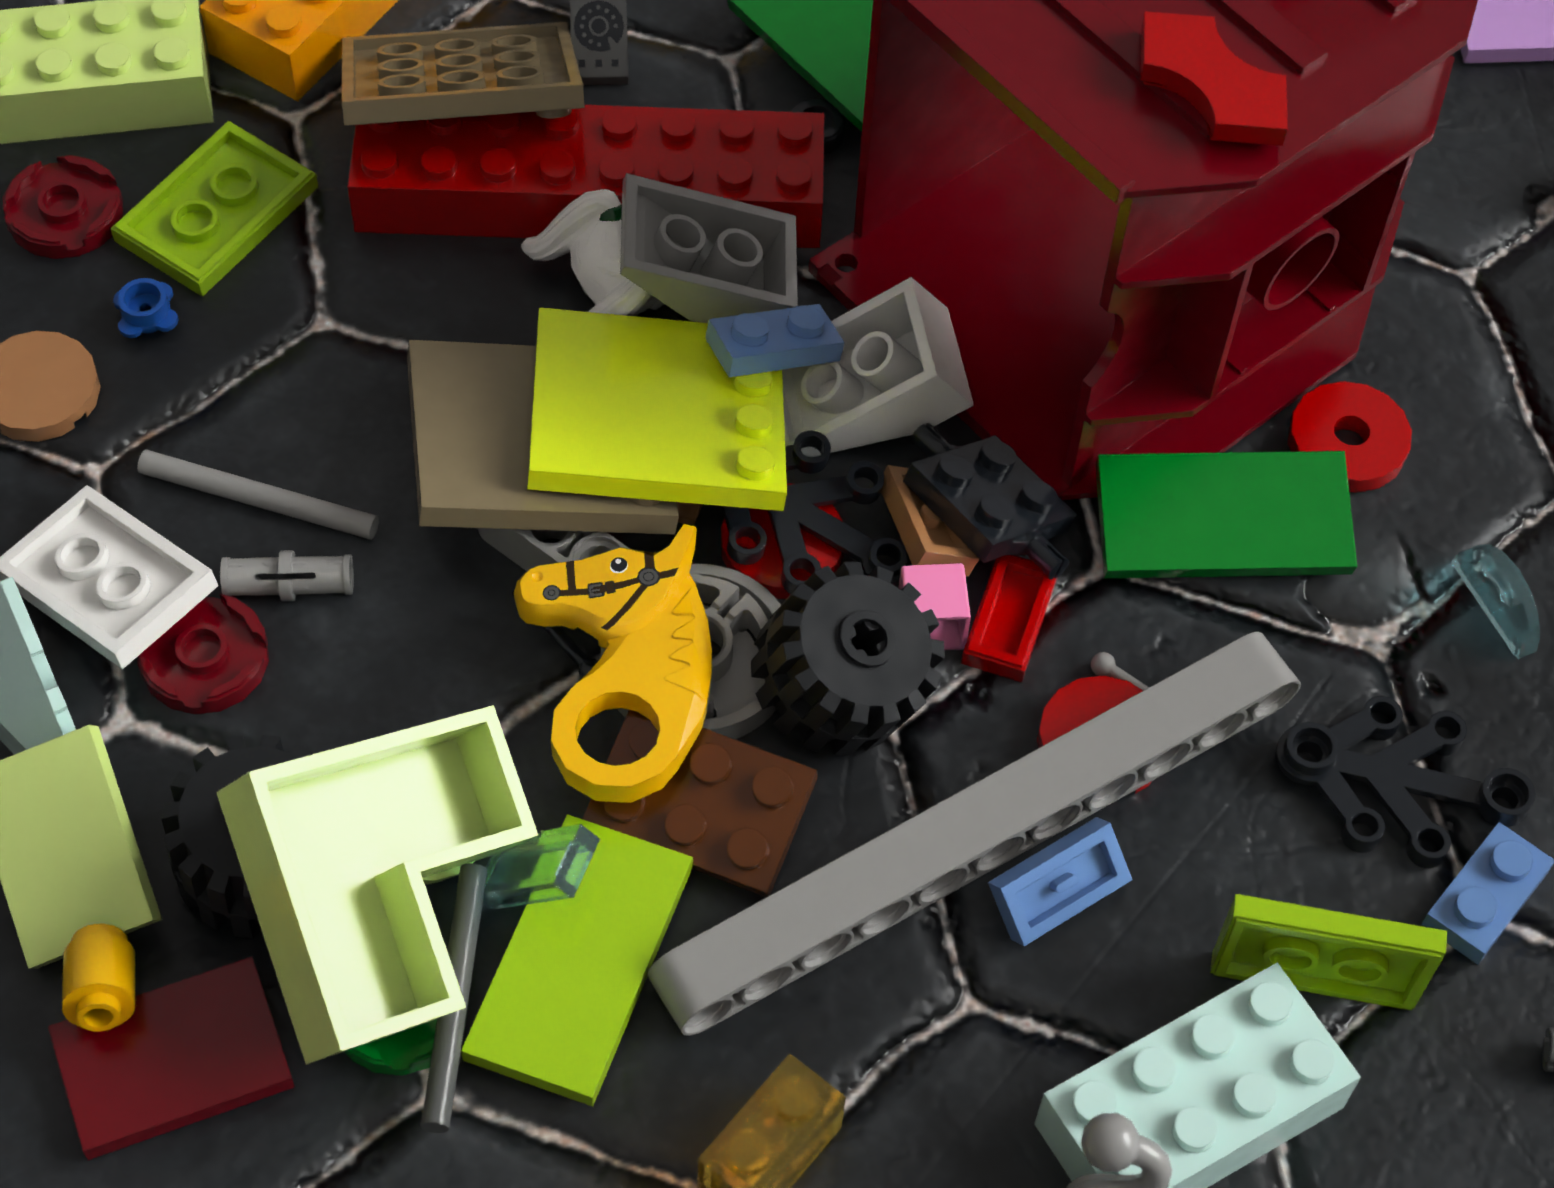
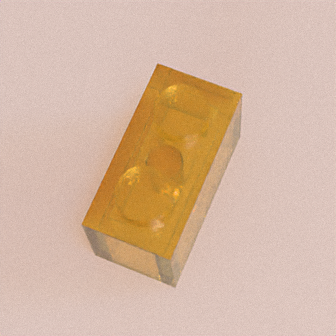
(775, 1132)

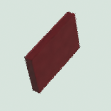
(174, 1061)

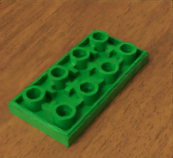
(820, 41)
(1225, 514)

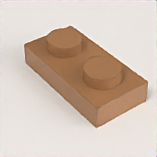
(921, 530)

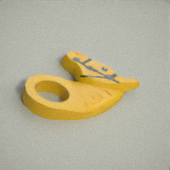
(653, 663)

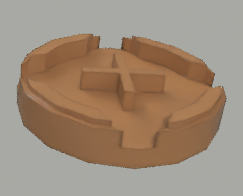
(45, 385)

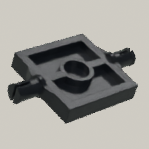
(990, 499)

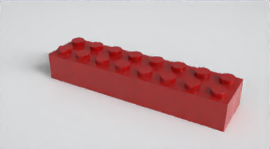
(522, 169)

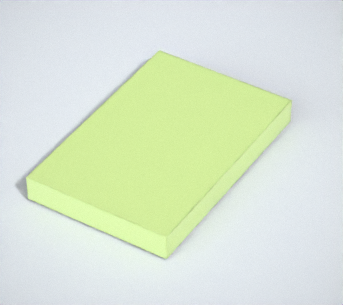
(68, 846)

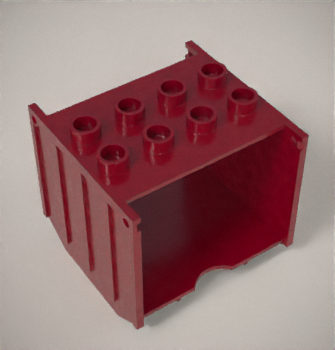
(1095, 242)

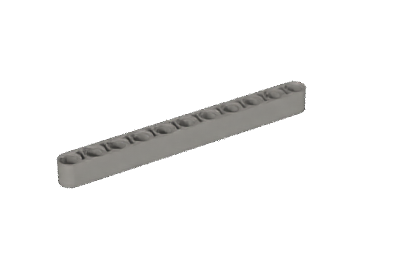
(970, 834)

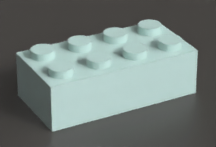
(1210, 1084)

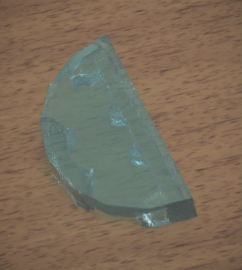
(1502, 596)

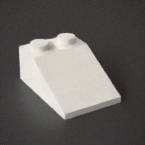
(892, 375)

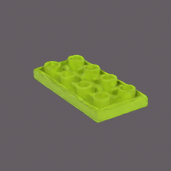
(579, 969)

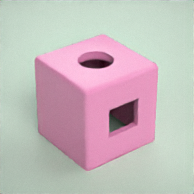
(946, 593)

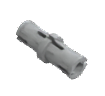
(242, 575)

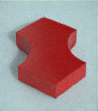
(1231, 95)

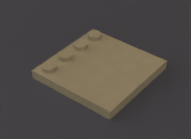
(460, 74)
(475, 447)

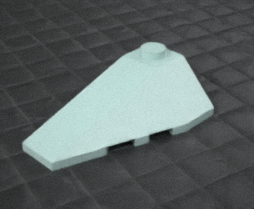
(29, 696)

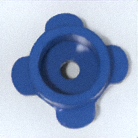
(140, 296)

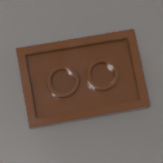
(723, 806)

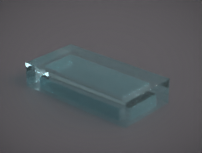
(540, 868)

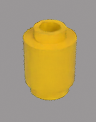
(98, 978)

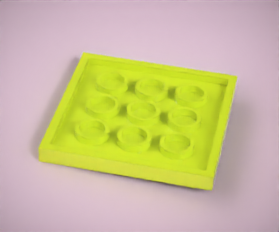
(651, 415)

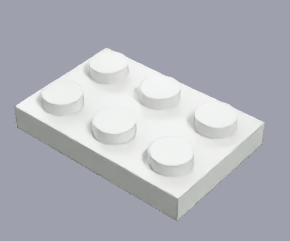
(106, 576)

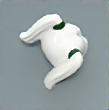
(592, 235)

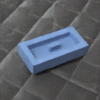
(774, 340)
(1060, 881)
(1488, 892)

